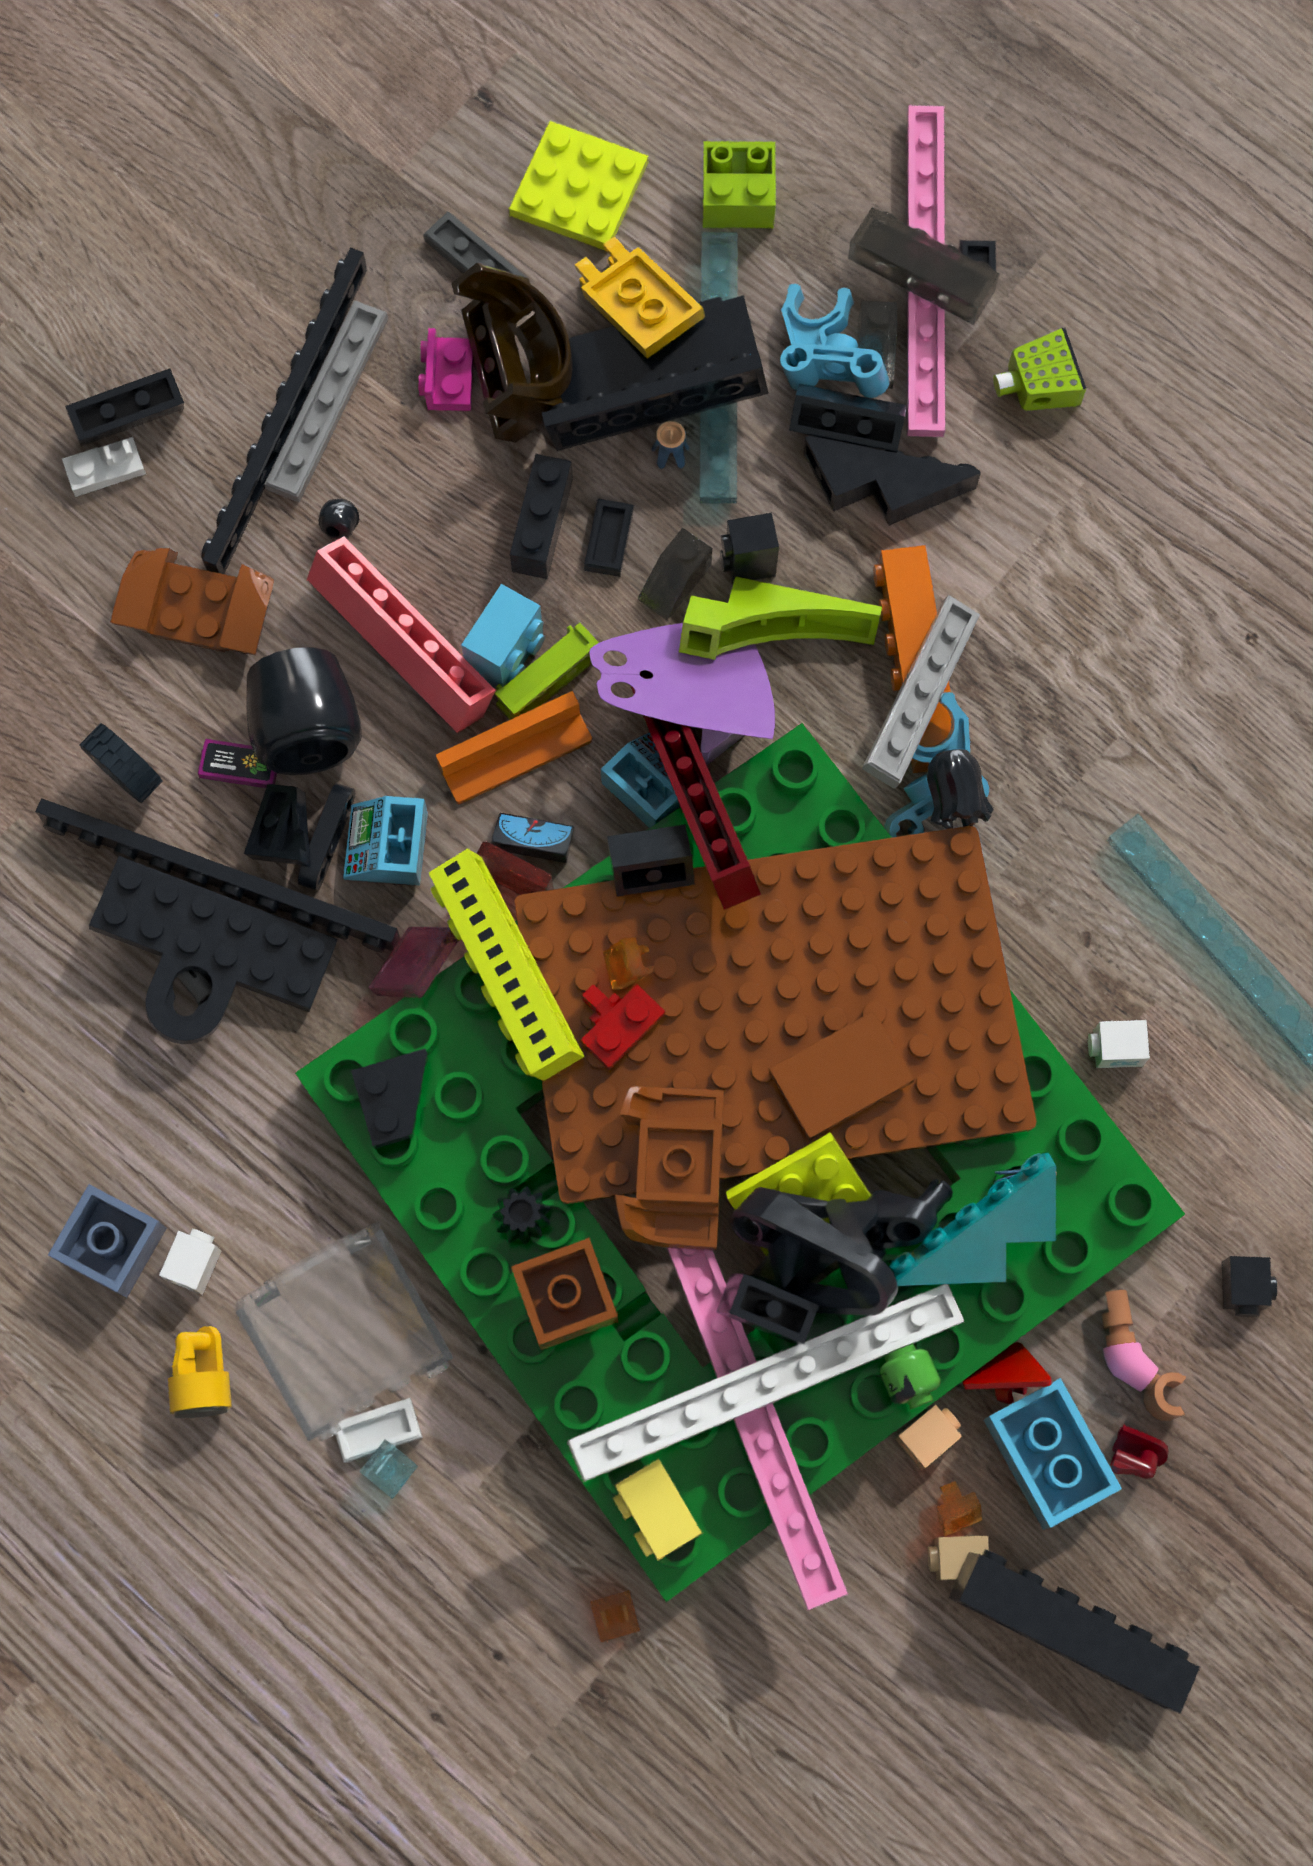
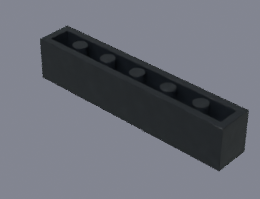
(1075, 1632)

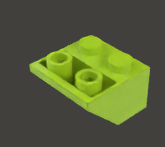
(739, 184)

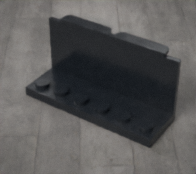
(623, 391)

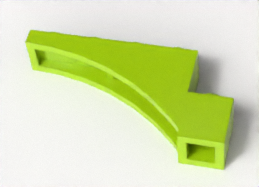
(772, 612)

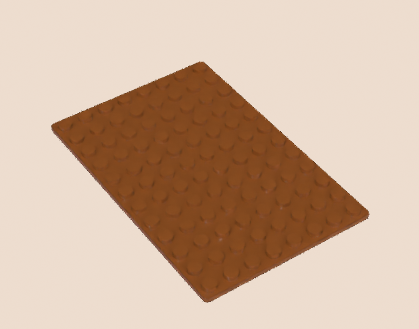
(828, 940)

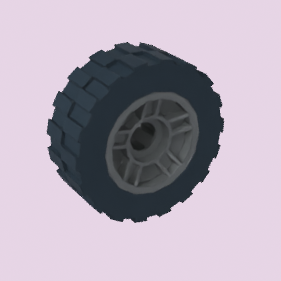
(121, 762)

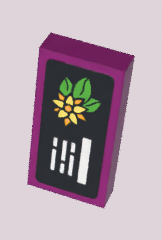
(233, 764)

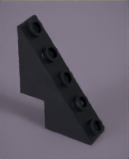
(897, 481)

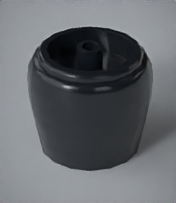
(301, 712)

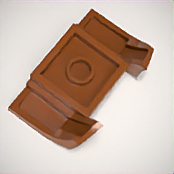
(193, 603)
(676, 1167)

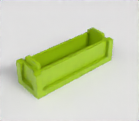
(547, 673)

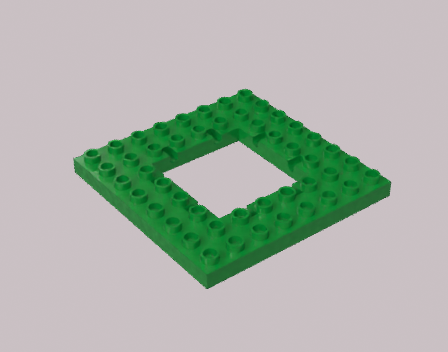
(477, 1147)

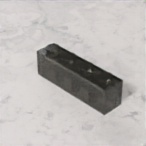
(923, 265)

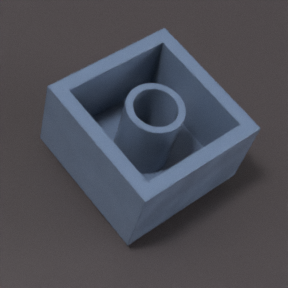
(107, 1241)

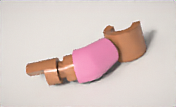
(1131, 1364)

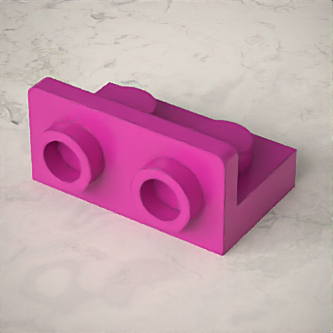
(448, 373)

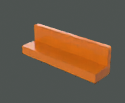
(514, 748)

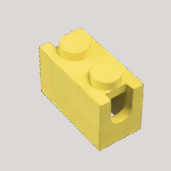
(656, 1510)

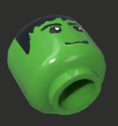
(909, 1376)

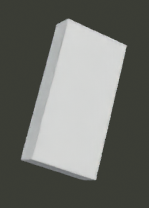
(365, 1432)

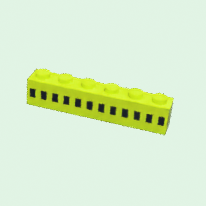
(505, 965)

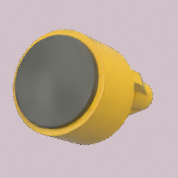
(199, 1387)

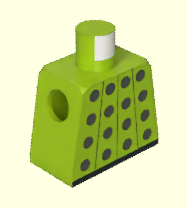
(1043, 374)

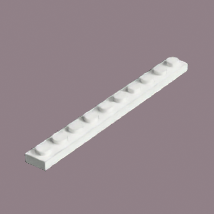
(764, 1382)

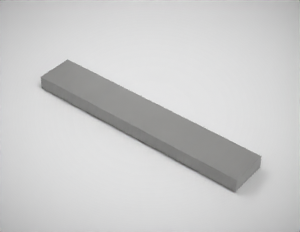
(326, 401)
(920, 692)

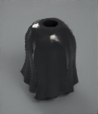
(957, 789)

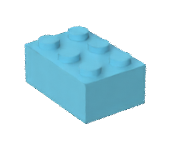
(1052, 1454)

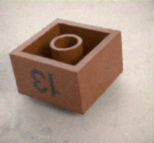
(565, 1294)

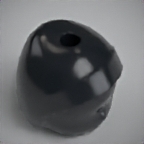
(338, 518)

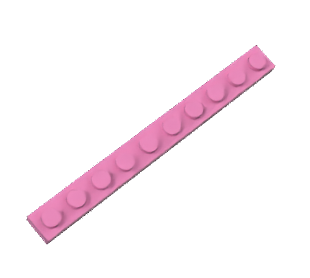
(925, 319)
(761, 1434)

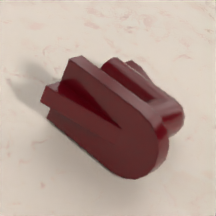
(1137, 1453)

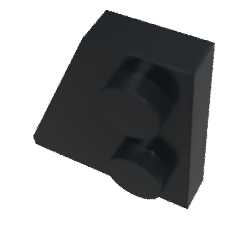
(280, 827)
(391, 1096)

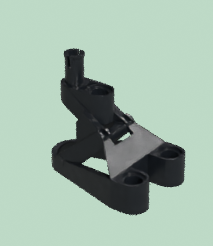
(857, 1237)

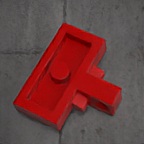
(618, 1022)

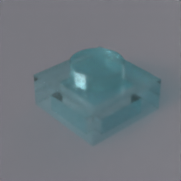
(388, 1469)

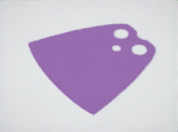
(686, 688)

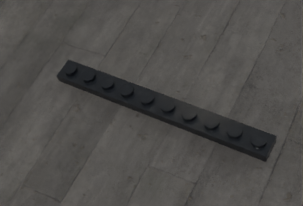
(278, 424)
(231, 881)

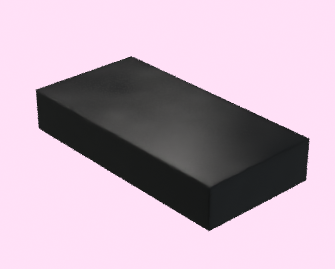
(609, 537)

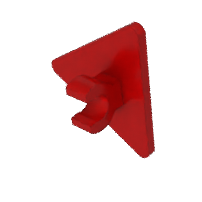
(1009, 1373)

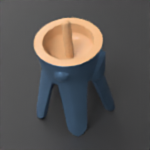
(670, 439)

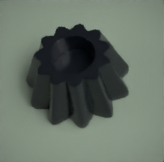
(521, 1215)

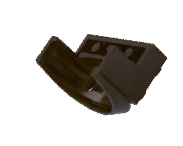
(491, 327)

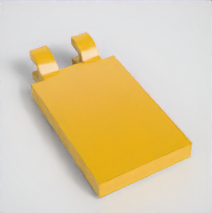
(639, 298)

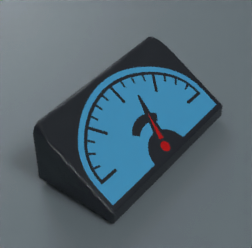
(533, 837)

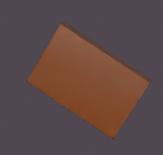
(841, 1075)

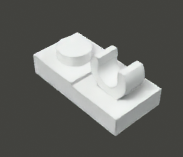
(103, 466)

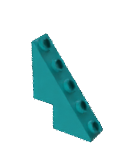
(975, 1242)

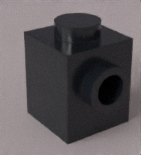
(1248, 1285)

